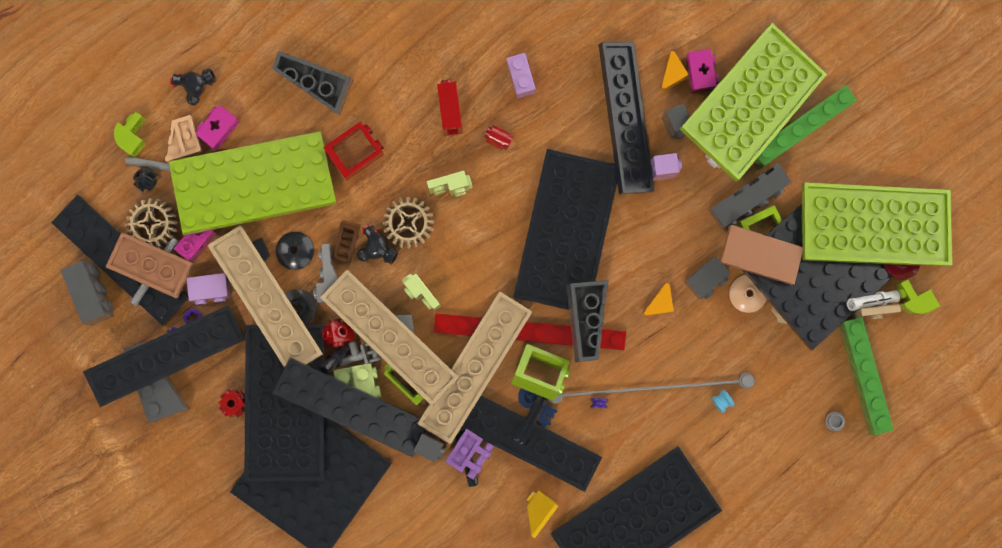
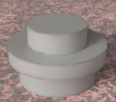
(835, 421)

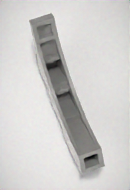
(329, 276)

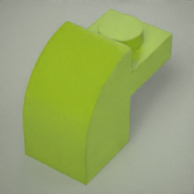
(126, 137)
(916, 304)

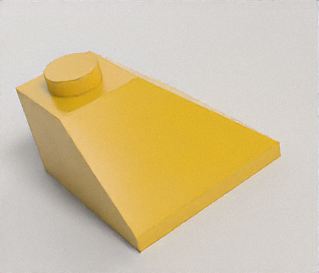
(539, 509)

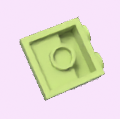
(457, 184)
(417, 289)
(360, 377)

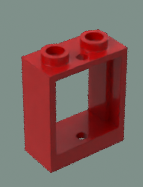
(449, 108)
(347, 174)

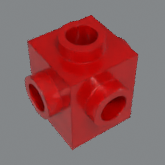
(337, 333)
(239, 399)

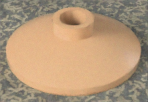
(739, 298)

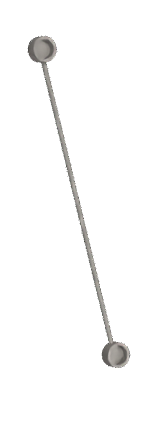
(745, 381)

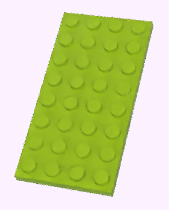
(753, 102)
(251, 183)
(876, 224)

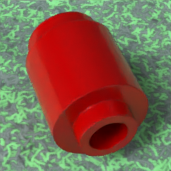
(498, 137)

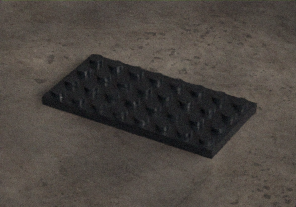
(566, 227)
(280, 436)
(645, 511)

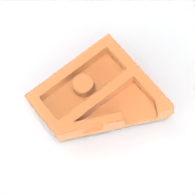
(183, 139)

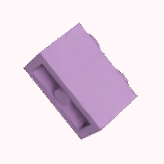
(520, 75)
(665, 166)
(208, 288)

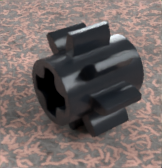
(145, 179)

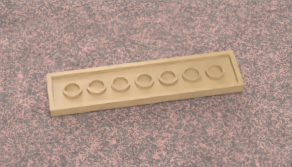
(264, 297)
(389, 337)
(476, 366)

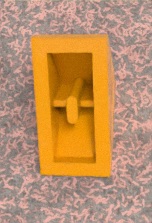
(673, 73)
(661, 302)

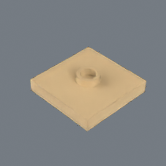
(876, 312)

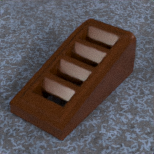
(346, 224)

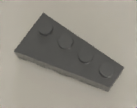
(321, 83)
(749, 196)
(586, 313)
(160, 398)

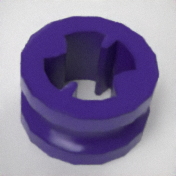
(189, 313)
(599, 403)

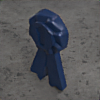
(527, 399)

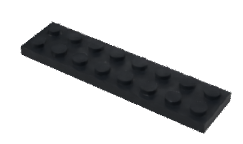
(626, 117)
(97, 241)
(163, 356)
(349, 406)
(542, 448)

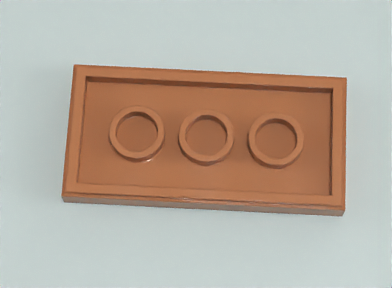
(761, 255)
(149, 265)

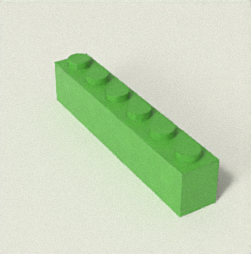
(806, 125)
(866, 376)

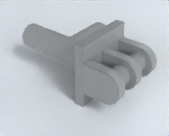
(365, 354)

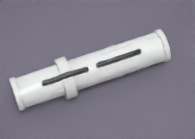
(880, 298)

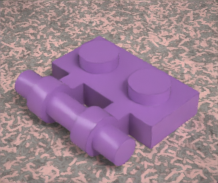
(464, 451)

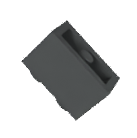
(674, 119)
(707, 278)
(429, 447)

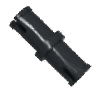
(334, 359)

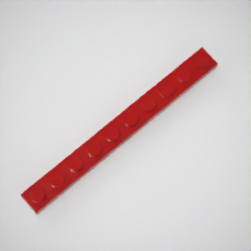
(530, 332)

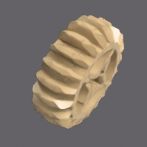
(151, 216)
(401, 228)

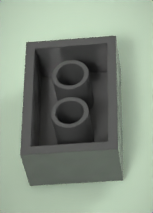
(87, 292)

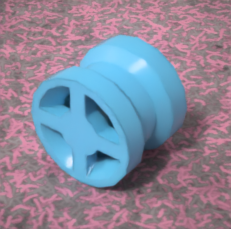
(722, 401)

